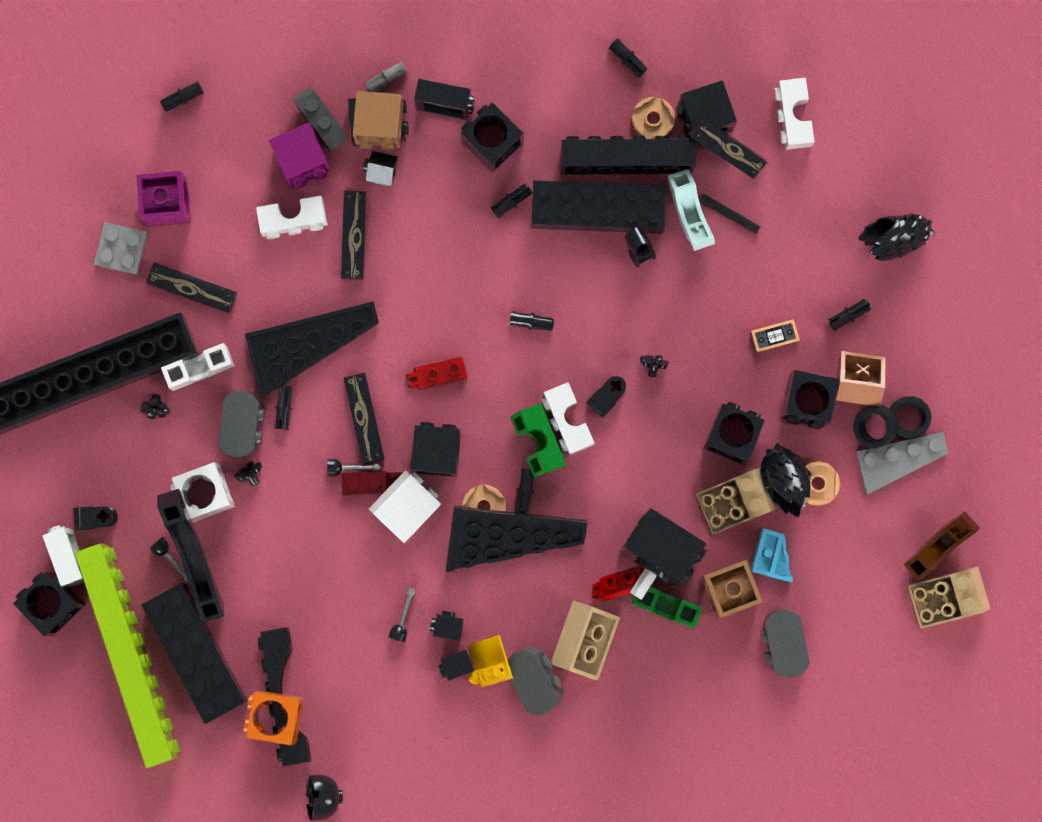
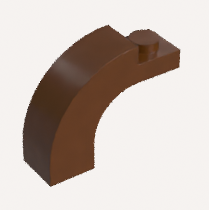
(940, 545)

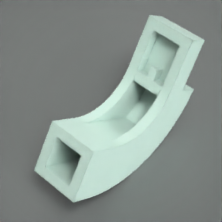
(689, 210)

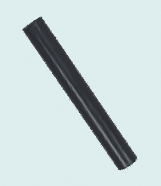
(729, 213)

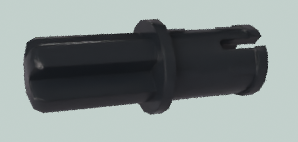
(628, 58)
(181, 96)
(511, 200)
(849, 314)
(531, 321)
(283, 407)
(524, 491)

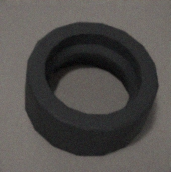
(924, 409)
(860, 430)

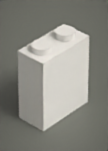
(405, 505)

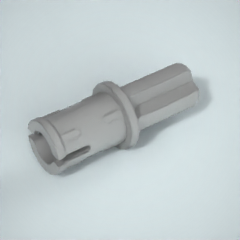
(385, 77)

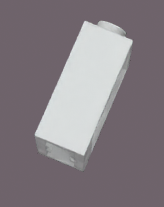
(62, 547)

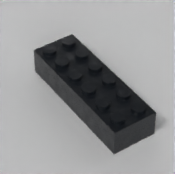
(627, 156)
(598, 206)
(194, 653)

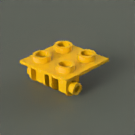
(489, 662)

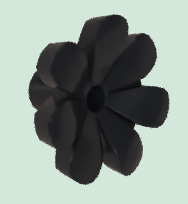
(653, 364)
(155, 407)
(249, 473)

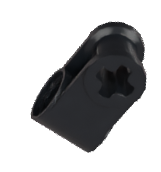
(639, 246)
(605, 399)
(91, 517)

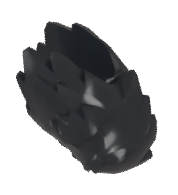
(896, 235)
(786, 479)

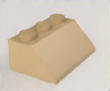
(585, 640)

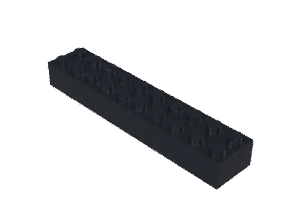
(94, 371)

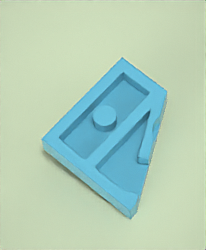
(771, 556)

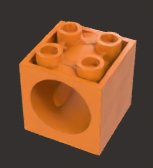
(291, 705)

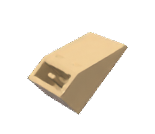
(736, 501)
(949, 597)

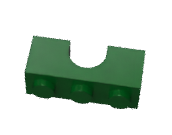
(535, 423)
(669, 607)

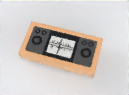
(775, 336)

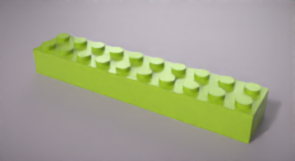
(127, 654)

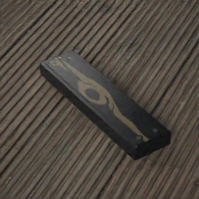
(728, 147)
(353, 235)
(191, 287)
(364, 418)

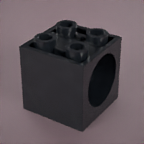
(707, 102)
(492, 157)
(827, 389)
(435, 449)
(741, 452)
(69, 604)

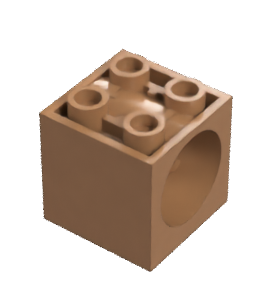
(378, 120)
(731, 589)

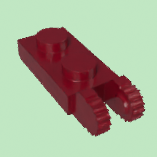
(366, 482)

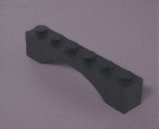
(181, 529)
(277, 648)

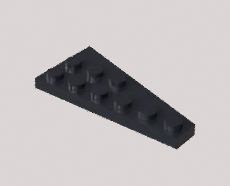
(294, 347)
(497, 535)

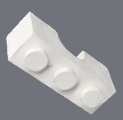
(795, 132)
(310, 217)
(203, 366)
(573, 437)

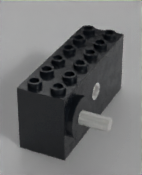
(662, 551)

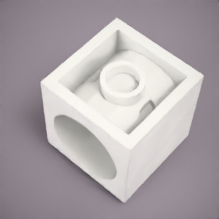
(212, 473)

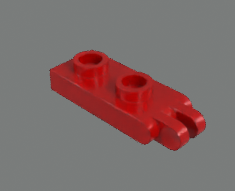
(438, 373)
(616, 584)

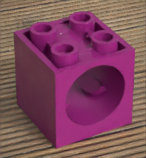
(300, 156)
(163, 198)

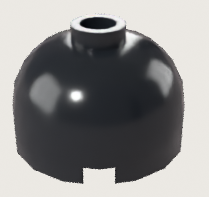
(323, 797)

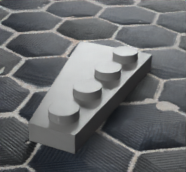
(898, 459)

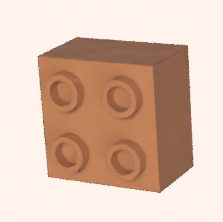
(860, 378)

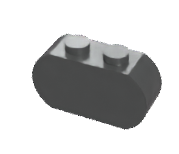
(320, 118)
(240, 425)
(785, 643)
(535, 680)

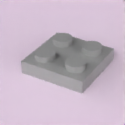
(121, 248)

